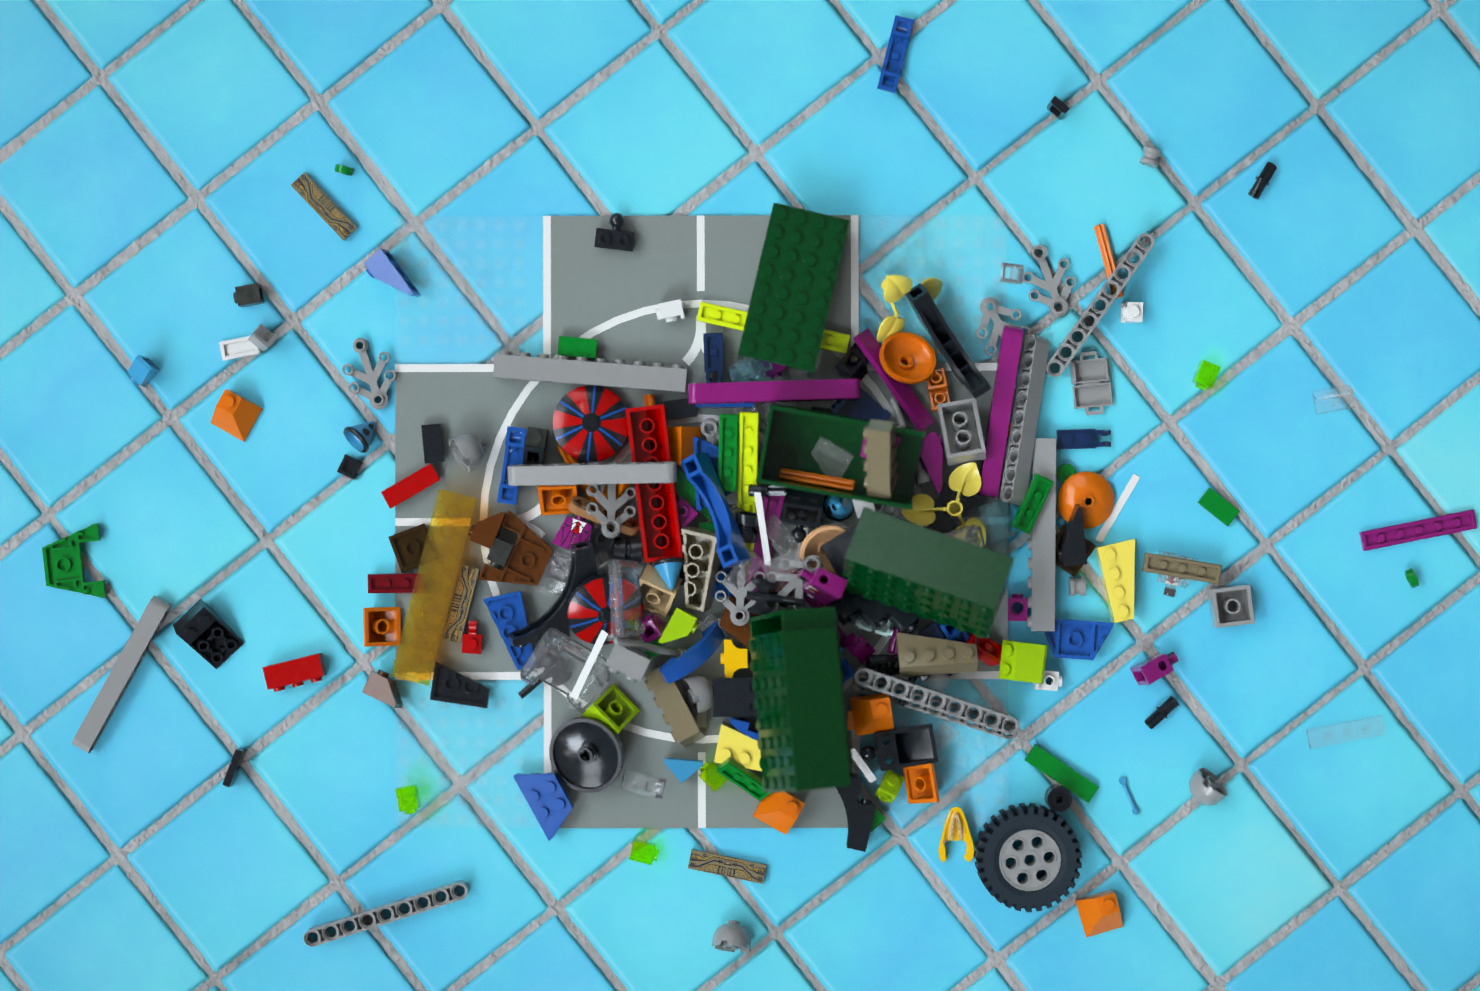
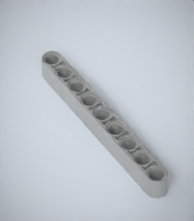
(1106, 298)
(1024, 419)
(592, 473)
(121, 674)
(868, 691)
(943, 706)
(378, 918)

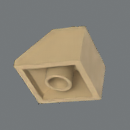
(654, 592)

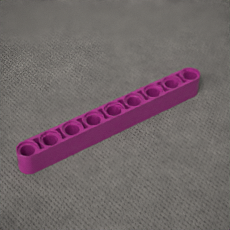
(774, 391)
(1000, 410)

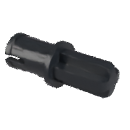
(1262, 180)
(767, 490)
(1161, 712)

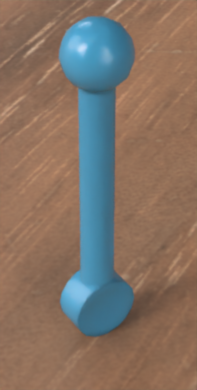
(1122, 781)

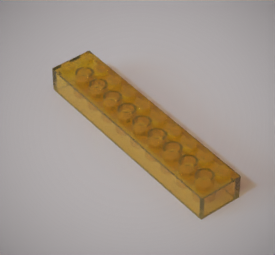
(434, 587)

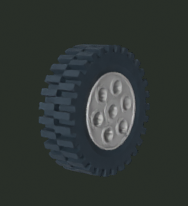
(1025, 824)

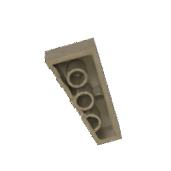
(880, 458)
(700, 567)
(934, 656)
(675, 709)

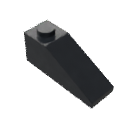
(1072, 545)

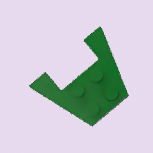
(65, 563)

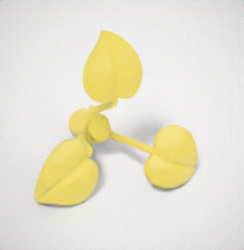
(894, 288)
(964, 480)

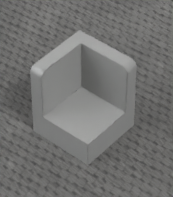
(262, 337)

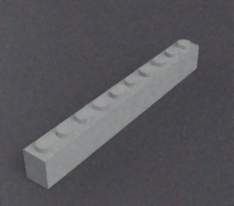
(590, 373)
(1043, 542)

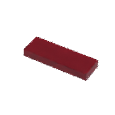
(391, 583)

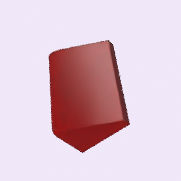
(987, 650)

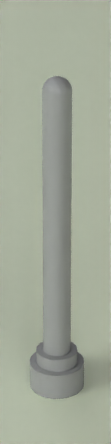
(922, 476)
(650, 647)

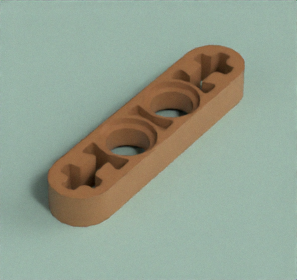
(578, 507)

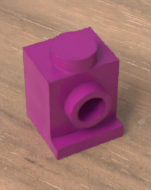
(690, 512)
(652, 627)
(858, 647)

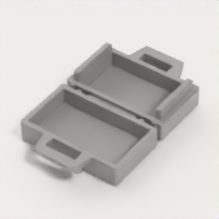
(1090, 374)

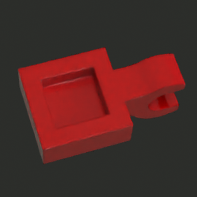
(472, 641)

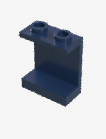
(861, 408)

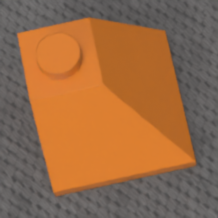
(235, 414)
(872, 713)
(779, 810)
(1099, 913)

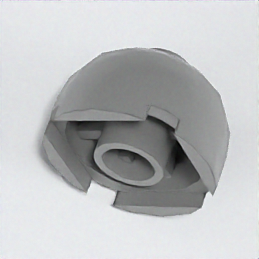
(467, 450)
(699, 693)
(1205, 788)
(731, 937)

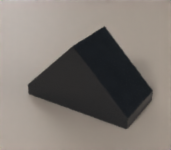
(533, 455)

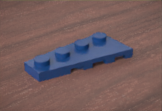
(510, 615)

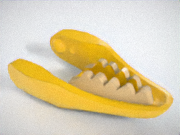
(956, 830)

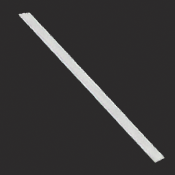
(1117, 508)
(762, 526)
(587, 668)

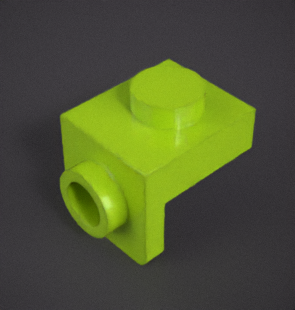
(889, 786)

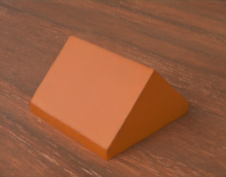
(681, 442)
(556, 498)
(381, 626)
(921, 784)

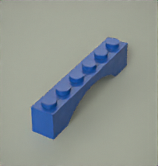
(703, 477)

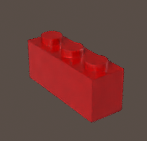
(294, 672)

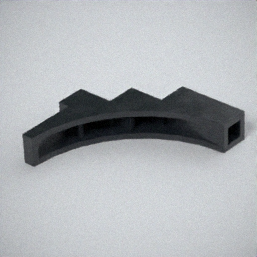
(946, 342)
(582, 567)
(873, 613)
(859, 814)

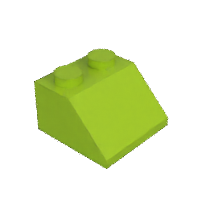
(679, 625)
(1023, 661)
(613, 709)

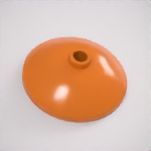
(913, 352)
(1079, 488)

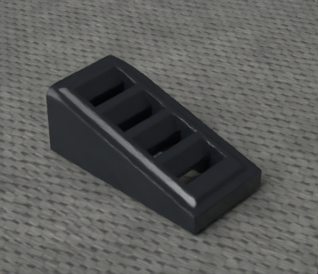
(873, 660)

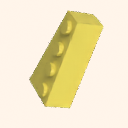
(1118, 577)
(738, 747)

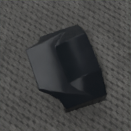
(853, 363)

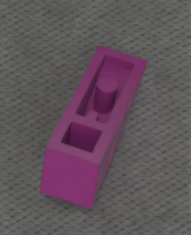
(931, 457)

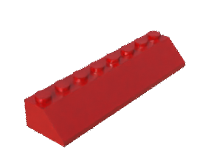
(654, 500)

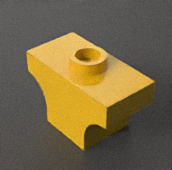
(733, 658)

